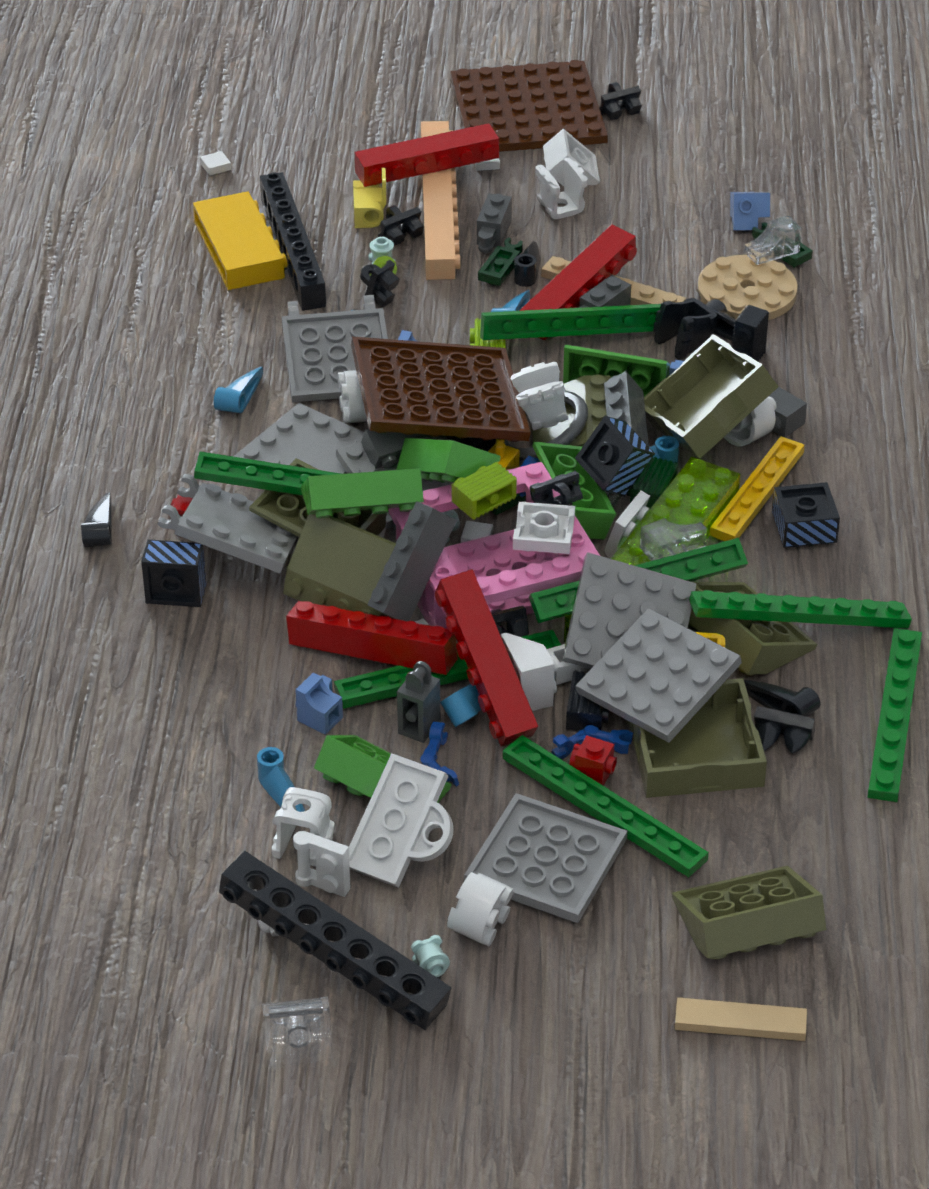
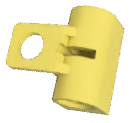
(369, 203)

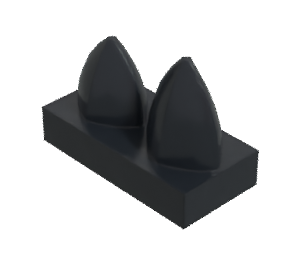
(772, 723)

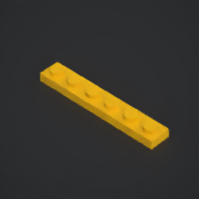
(757, 489)

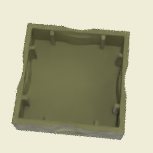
(708, 395)
(709, 754)

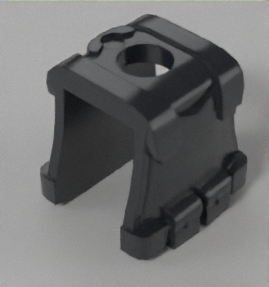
(688, 320)

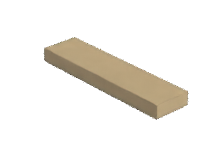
(741, 1019)

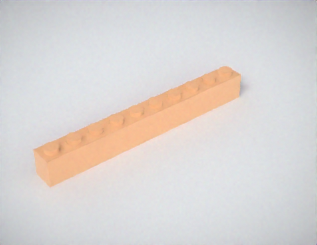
(440, 215)

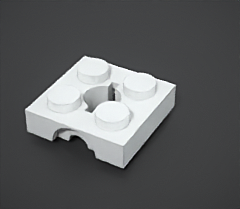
(544, 528)

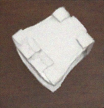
(572, 196)
(541, 394)
(315, 818)

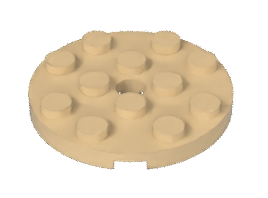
(743, 283)

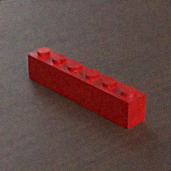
(427, 154)
(592, 266)
(371, 636)
(486, 657)

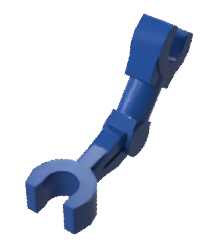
(437, 738)
(620, 739)

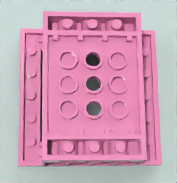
(502, 573)

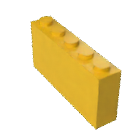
(239, 240)

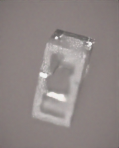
(777, 241)
(668, 539)

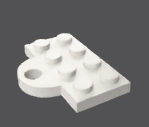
(400, 821)

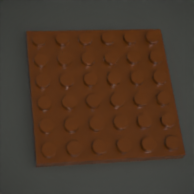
(530, 103)
(438, 389)

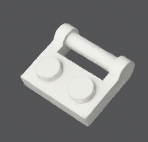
(627, 523)
(332, 863)

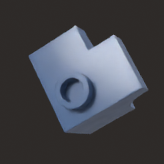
(747, 208)
(318, 704)

